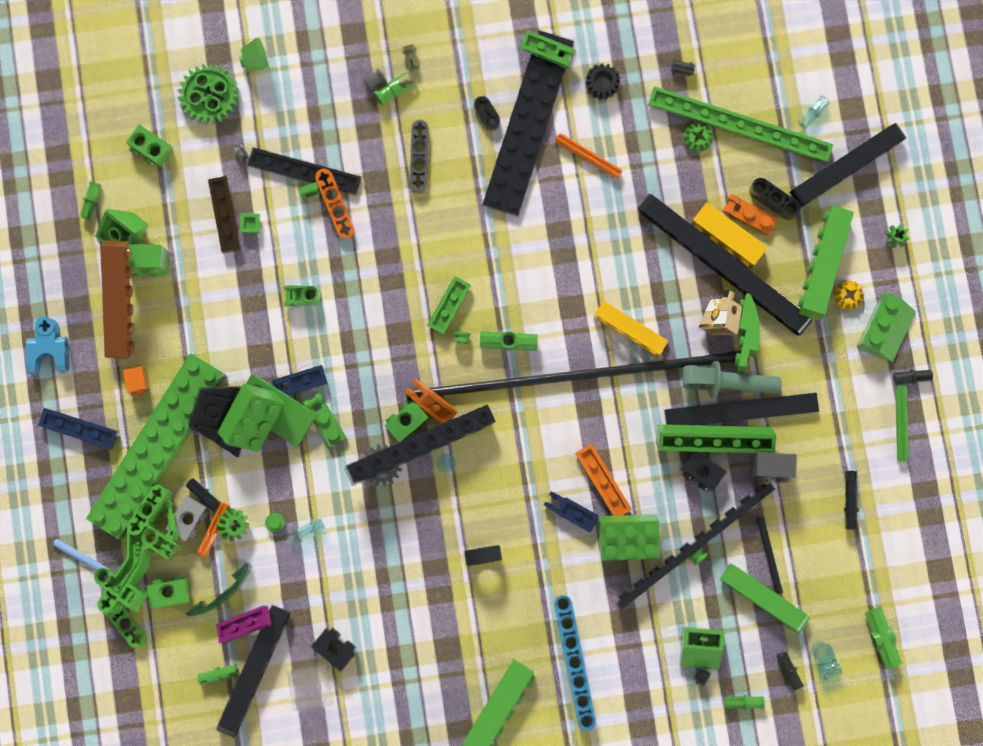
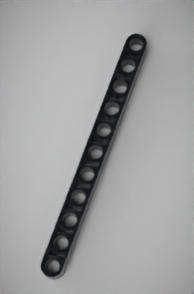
(723, 264)

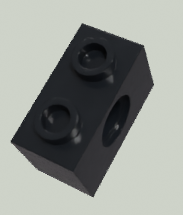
(714, 472)
(323, 644)

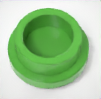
(274, 522)

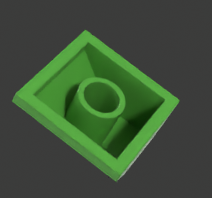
(121, 226)

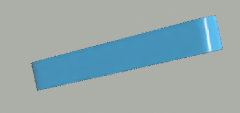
(579, 671)

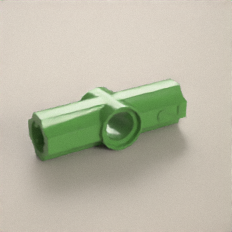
(522, 341)
(883, 638)

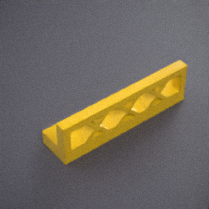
(630, 329)

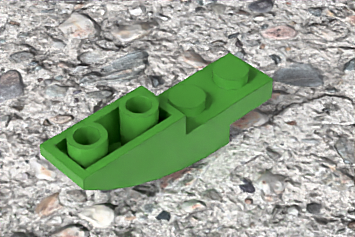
(749, 333)

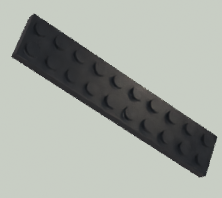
(525, 132)

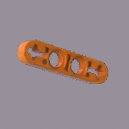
(332, 205)

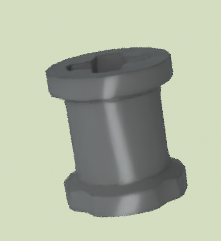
(375, 80)

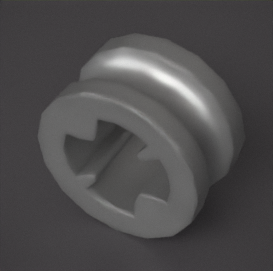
(240, 151)

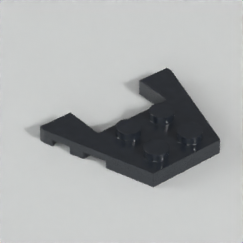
(210, 411)

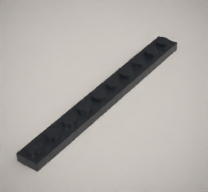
(700, 540)

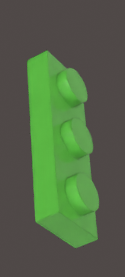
(449, 305)

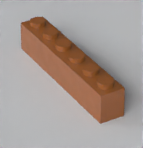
(116, 299)

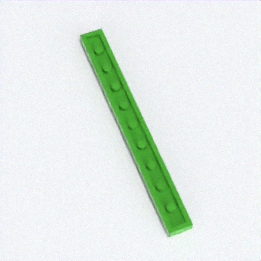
(740, 124)

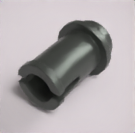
(683, 67)

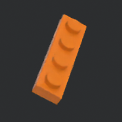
(603, 480)

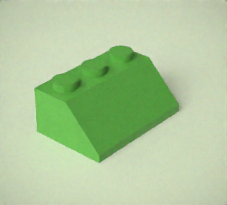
(887, 327)

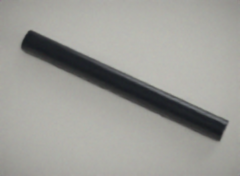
(769, 555)

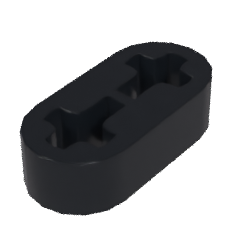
(490, 111)

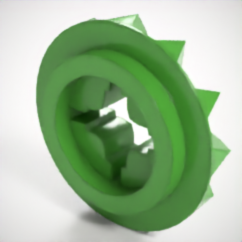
(700, 145)

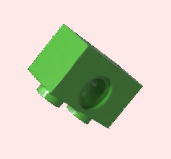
(417, 416)
(157, 595)

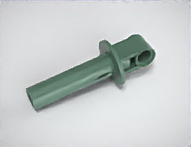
(714, 379)

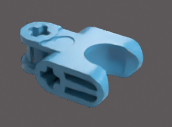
(47, 343)

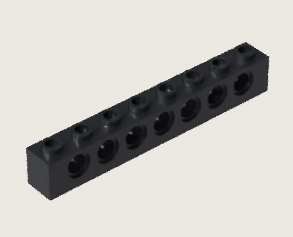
(419, 445)

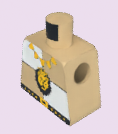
(722, 316)

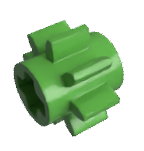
(894, 231)

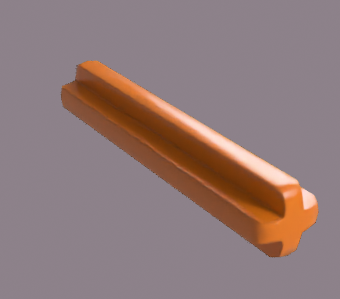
(211, 533)

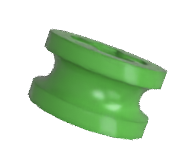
(461, 337)
(698, 556)

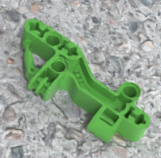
(139, 551)

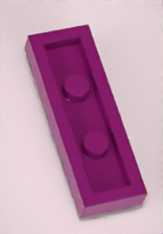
(243, 624)

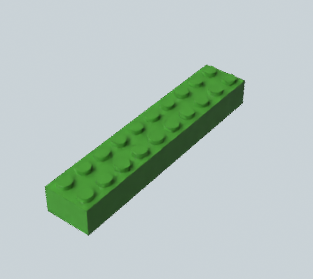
(153, 448)

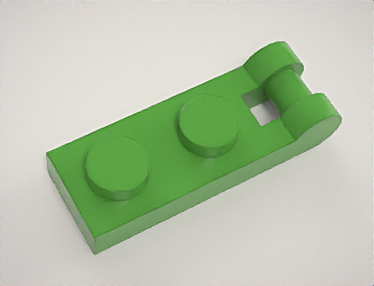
(547, 49)
(326, 421)

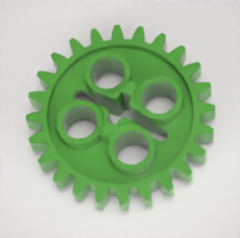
(201, 109)

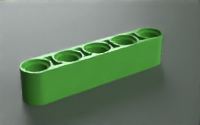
(765, 598)

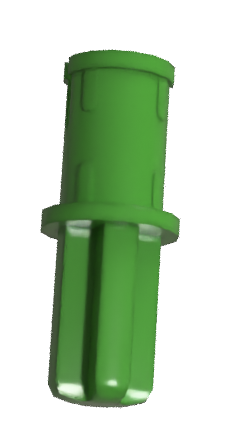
(90, 200)
(745, 702)

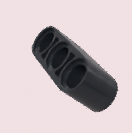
(784, 199)

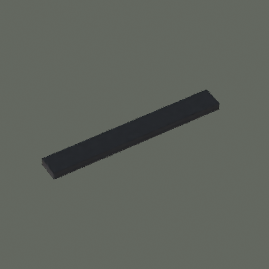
(743, 410)

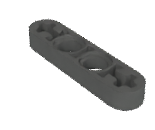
(419, 156)

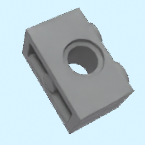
(199, 514)

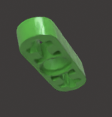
(129, 638)

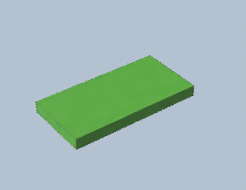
(294, 417)

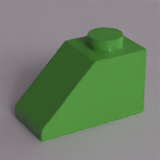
(254, 56)

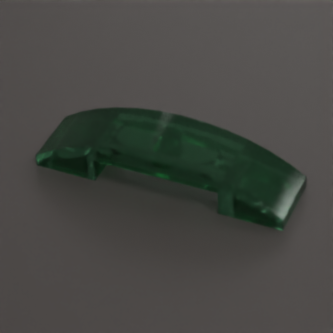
(240, 577)

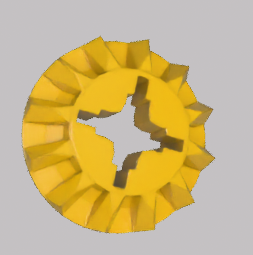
(840, 292)

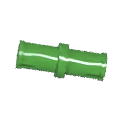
(218, 675)

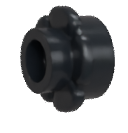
(702, 676)

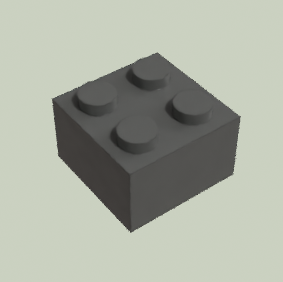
(773, 466)

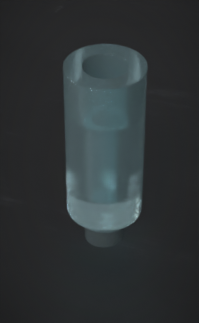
(307, 531)

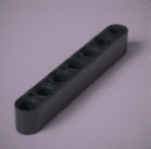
(848, 164)
(252, 673)

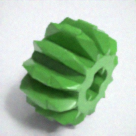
(235, 530)

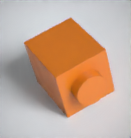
(136, 381)

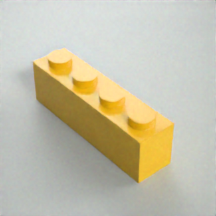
(729, 235)

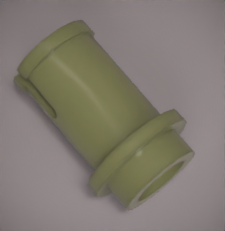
(411, 58)

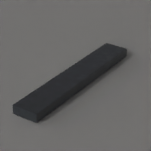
(301, 170)

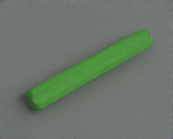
(901, 423)

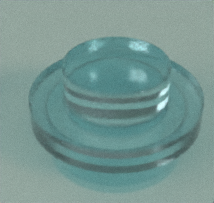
(446, 463)

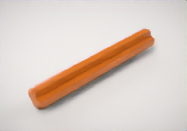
(588, 156)

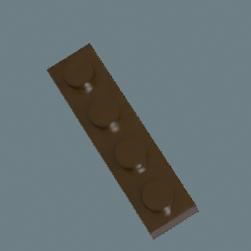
(224, 214)

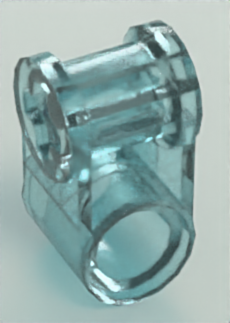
(827, 664)

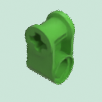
(297, 296)

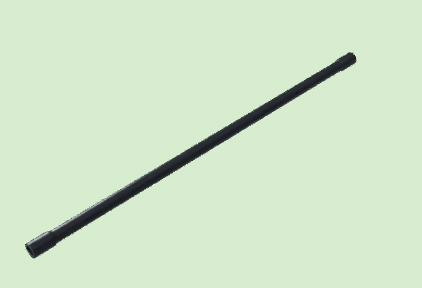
(580, 374)

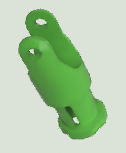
(392, 90)

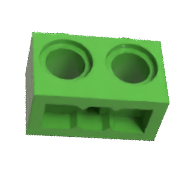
(151, 143)

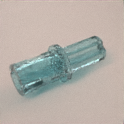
(813, 112)

